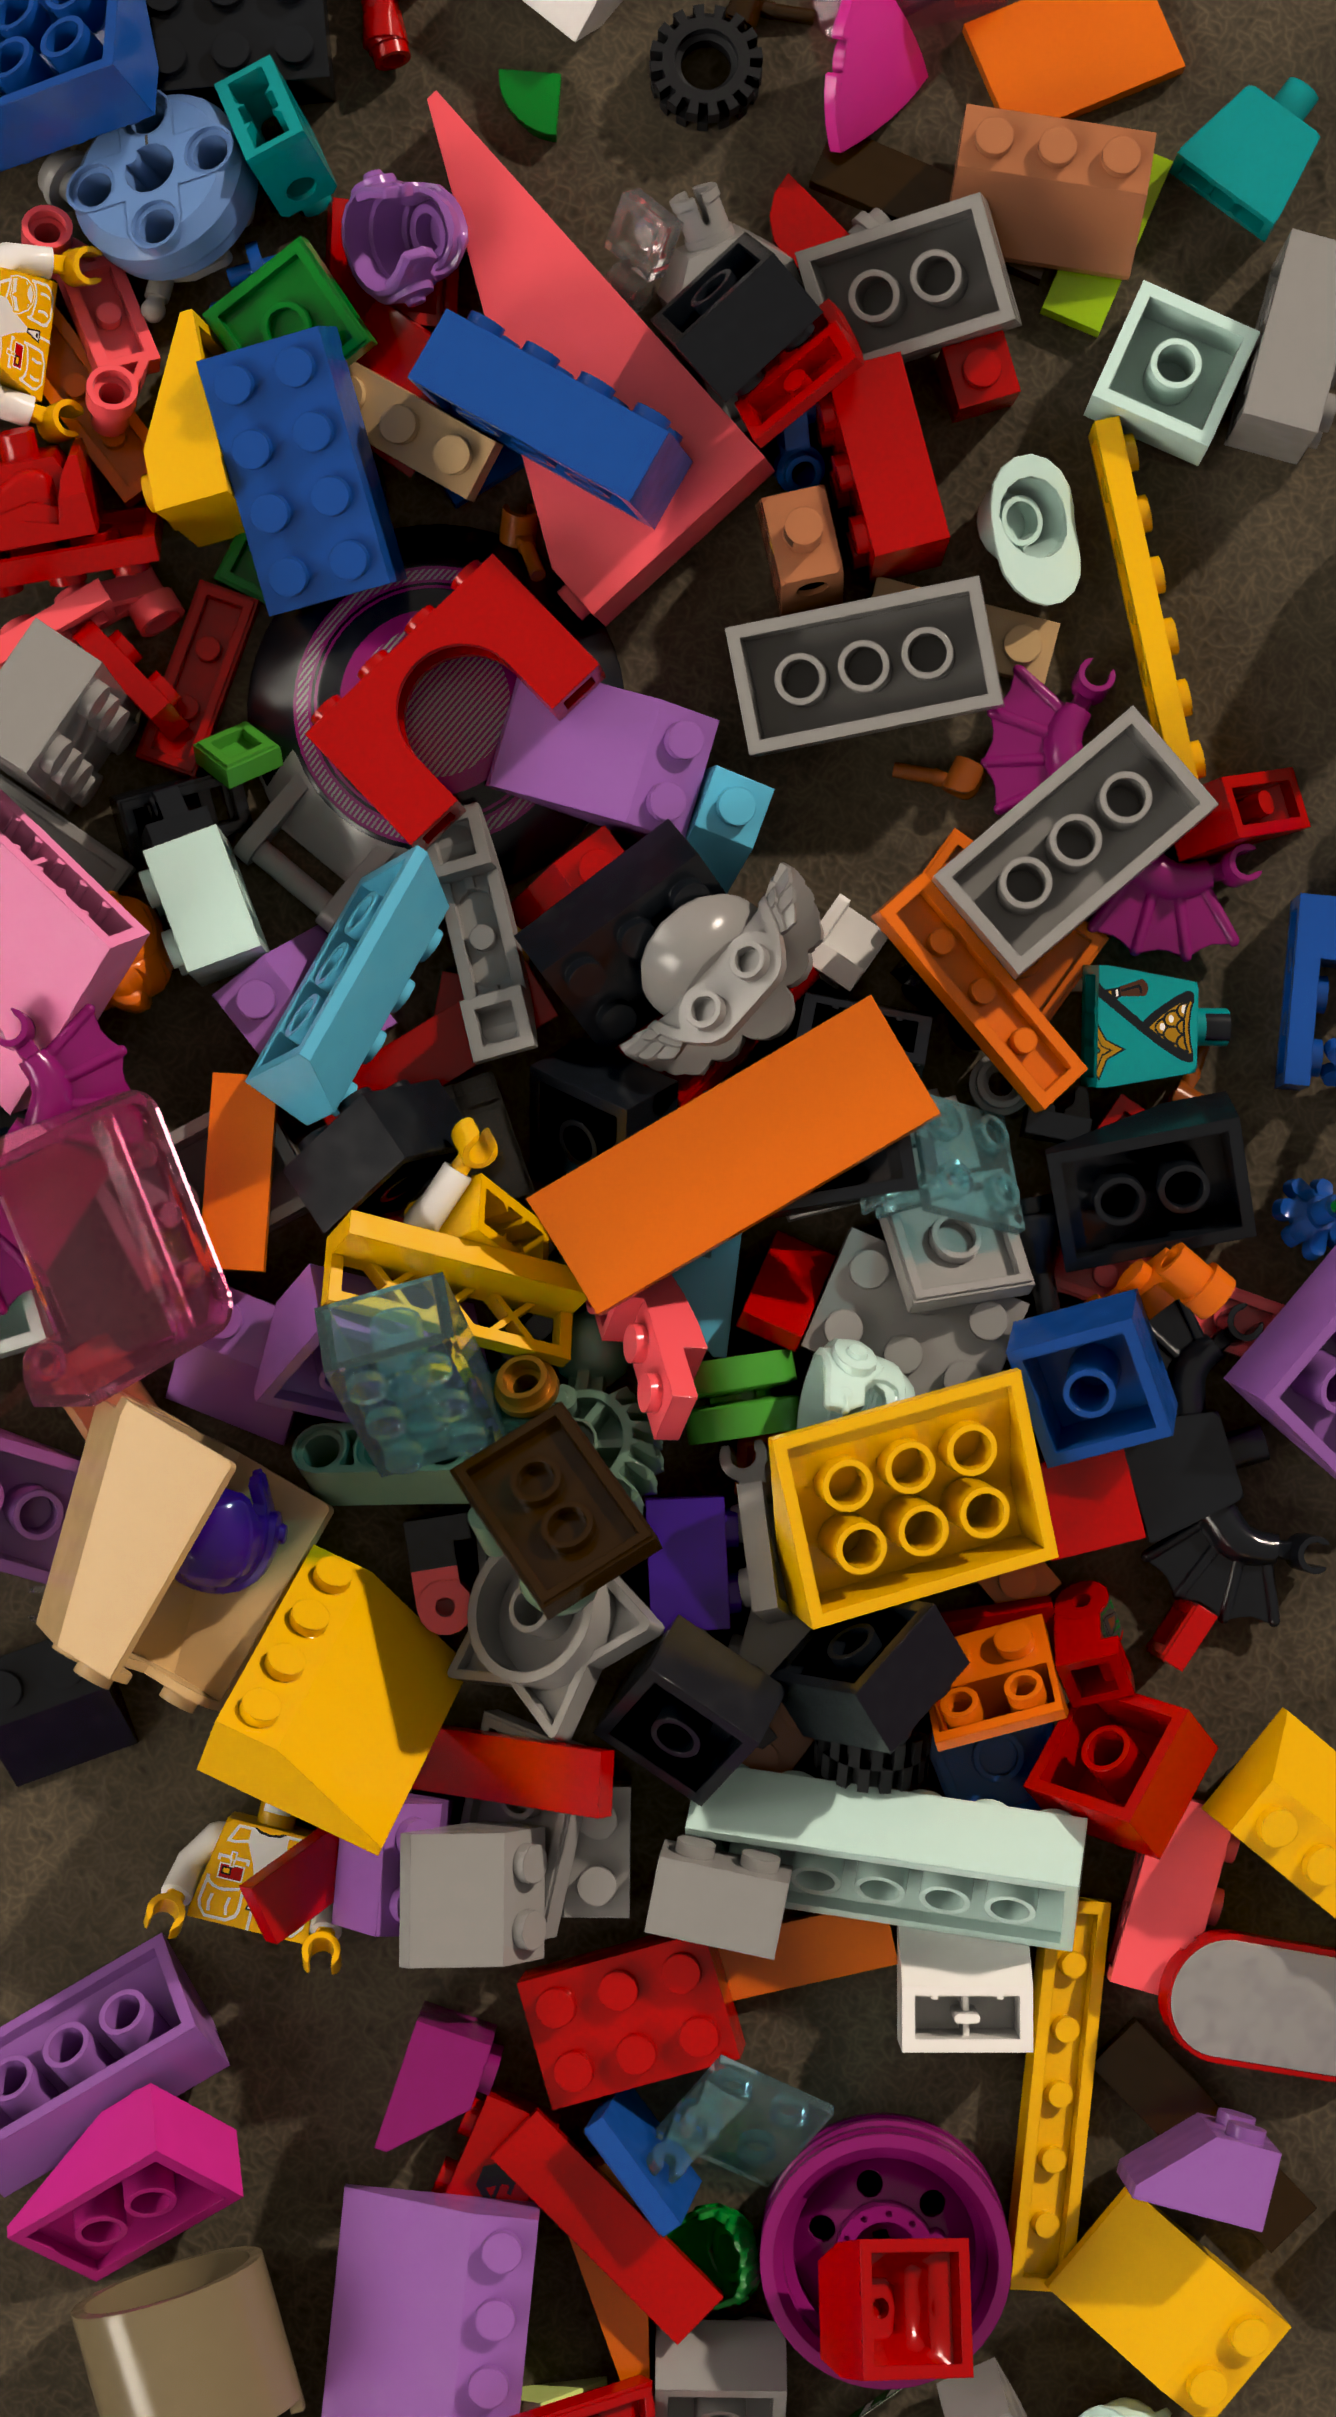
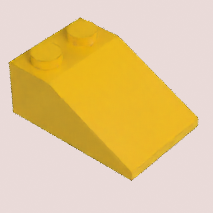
(182, 450)
(1168, 2305)

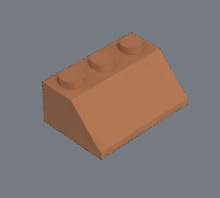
(1057, 187)

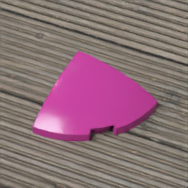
(873, 70)

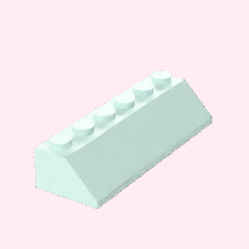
(907, 1855)

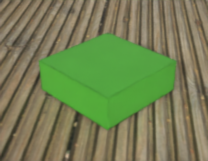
(238, 754)

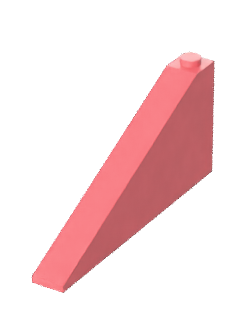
(553, 296)

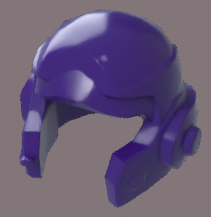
(235, 1541)

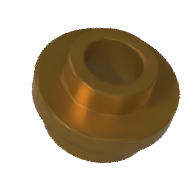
(522, 1373)

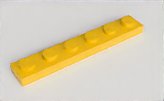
(1141, 581)
(1057, 2100)

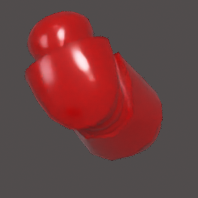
(385, 34)

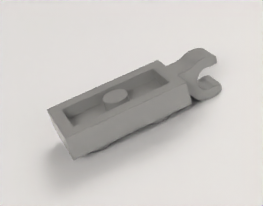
(762, 1579)

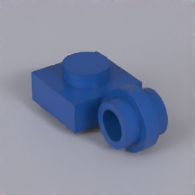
(794, 448)

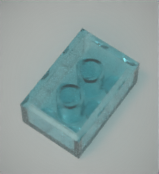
(409, 1375)

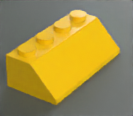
(1285, 1806)

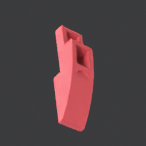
(665, 1351)

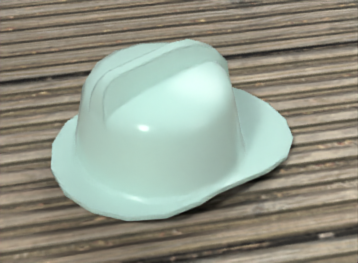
(1032, 529)

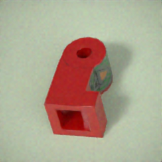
(1090, 1646)

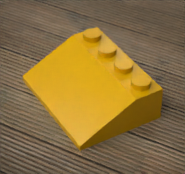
(909, 1500)
(335, 1704)

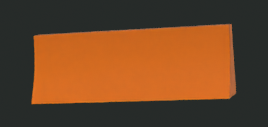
(734, 1156)

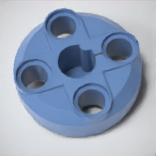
(165, 190)

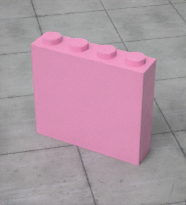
(58, 942)

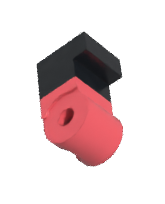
(436, 1570)

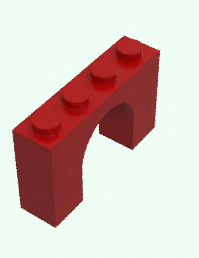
(484, 618)

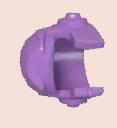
(402, 237)

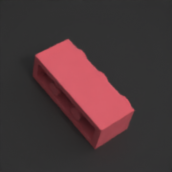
(1170, 1900)

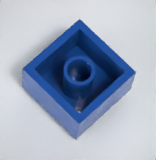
(1093, 1378)

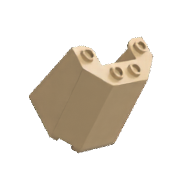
(125, 1534)

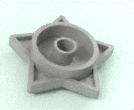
(545, 1660)

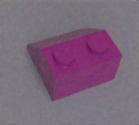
(440, 2074)

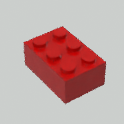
(882, 471)
(628, 2017)

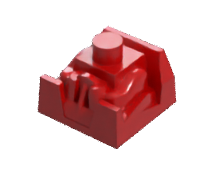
(45, 492)
(896, 2309)

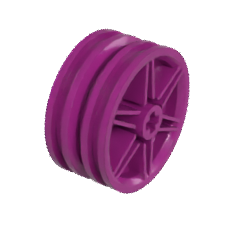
(911, 2160)

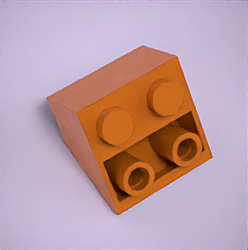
(1003, 1687)

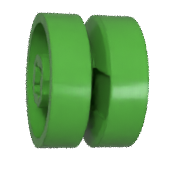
(743, 1397)

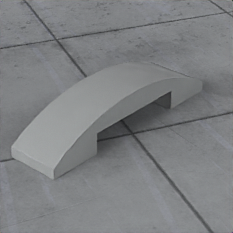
(482, 933)

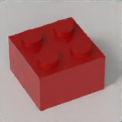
(1125, 1769)

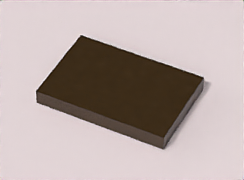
(555, 1510)

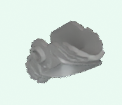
(725, 975)

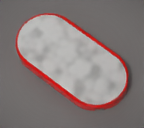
(1254, 2003)

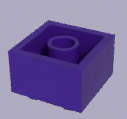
(692, 1568)

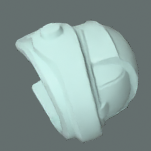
(848, 1380)

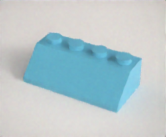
(353, 989)

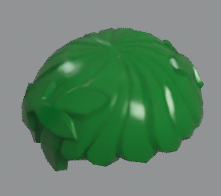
(735, 2254)

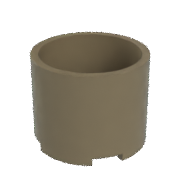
(190, 2341)

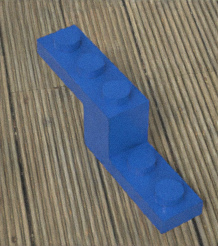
(1305, 992)

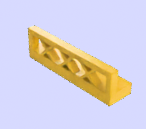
(473, 1271)

